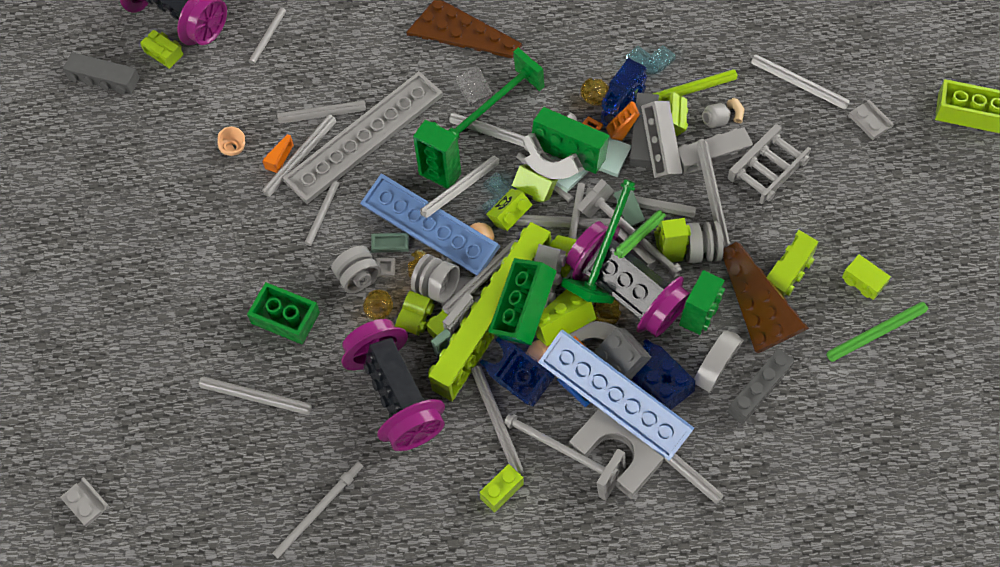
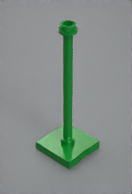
(526, 68)
(587, 288)

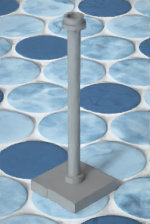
(596, 200)
(608, 473)

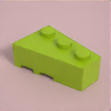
(672, 238)
(793, 263)
(565, 313)

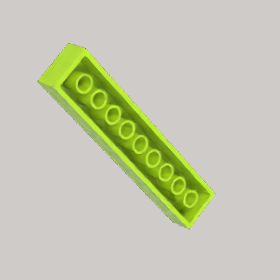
(473, 337)

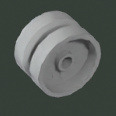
(356, 269)

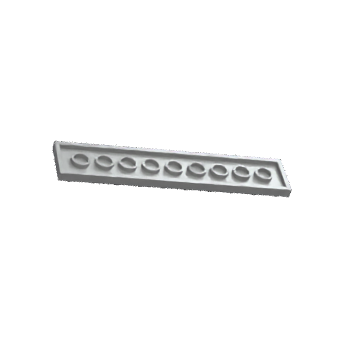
(362, 137)

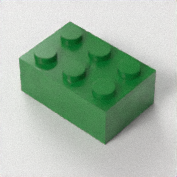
(702, 303)
(283, 313)

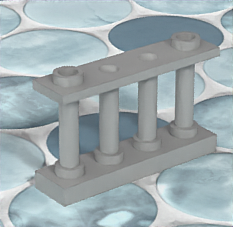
(762, 148)

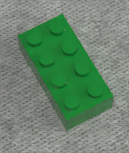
(566, 136)
(437, 154)
(522, 301)

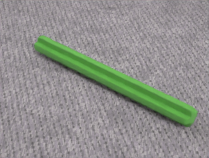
(628, 244)
(877, 331)

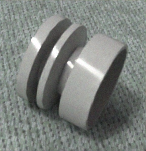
(707, 241)
(435, 278)

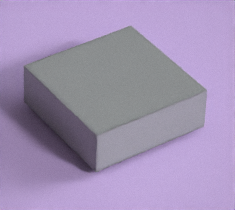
(387, 266)

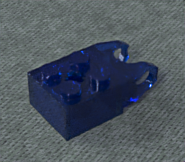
(624, 88)
(512, 371)
(664, 377)

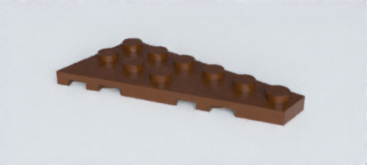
(456, 28)
(762, 305)

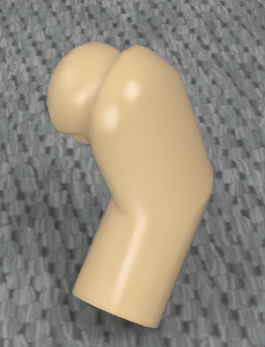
(738, 108)

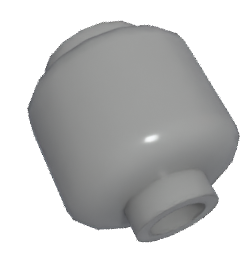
(716, 115)

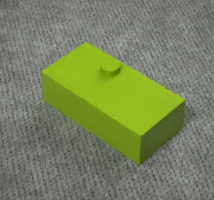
(969, 106)

